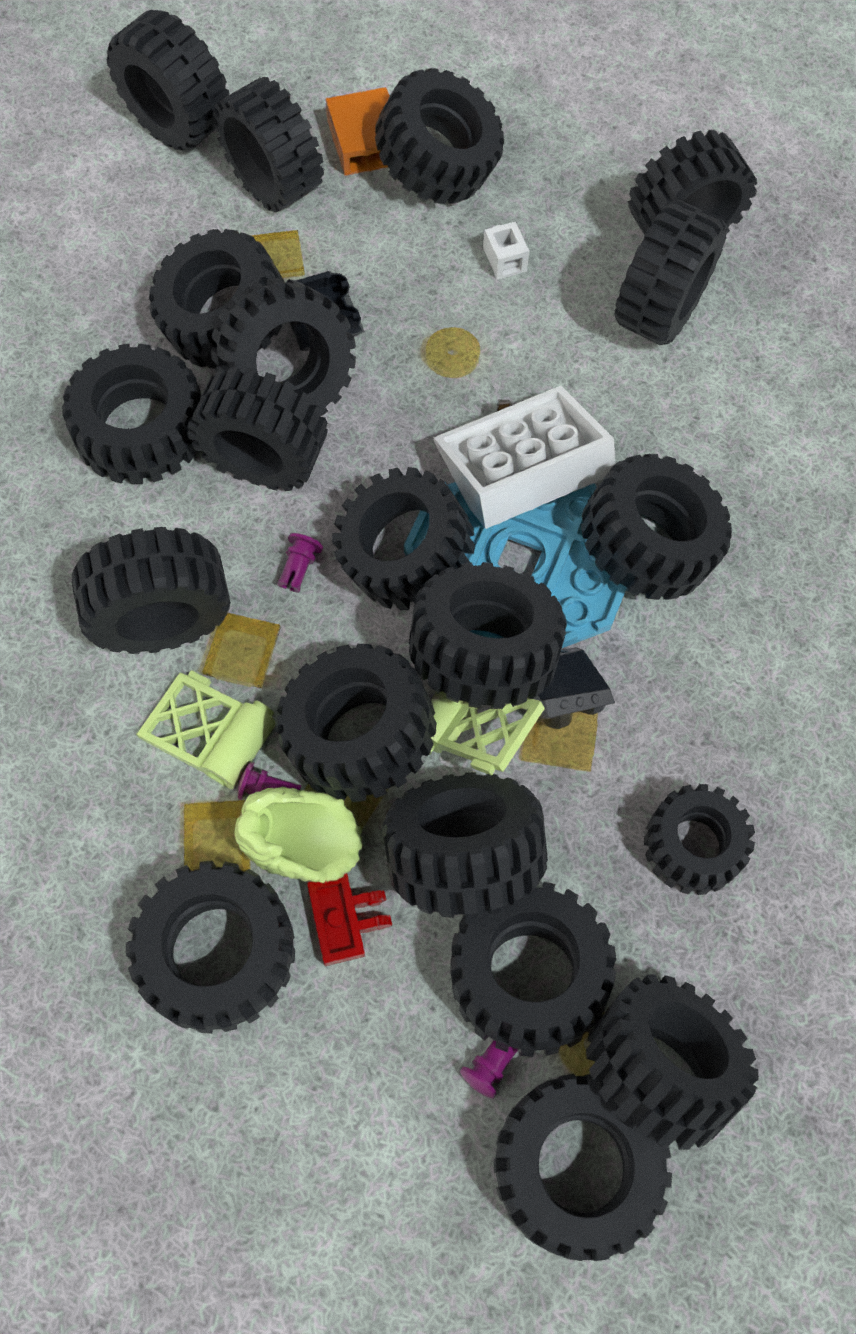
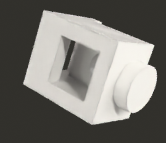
(506, 250)

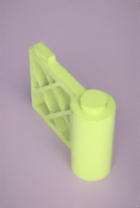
(458, 717)
(235, 737)

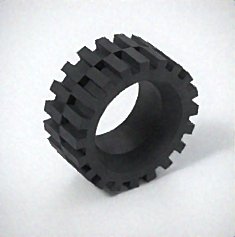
(268, 143)
(700, 172)
(258, 429)
(376, 507)
(653, 1087)

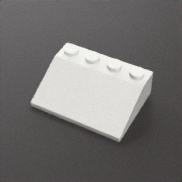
(526, 455)

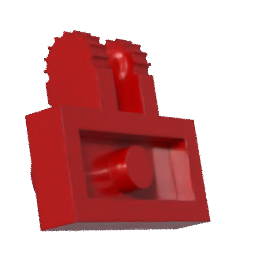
(337, 919)

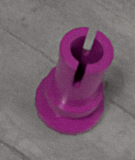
(299, 558)
(255, 782)
(488, 1069)

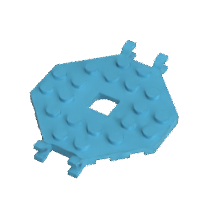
(564, 563)

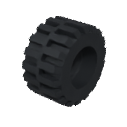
(716, 813)

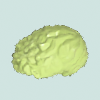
(299, 834)

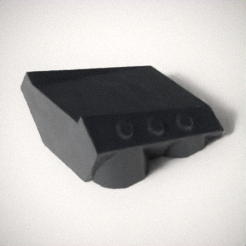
(335, 288)
(574, 689)

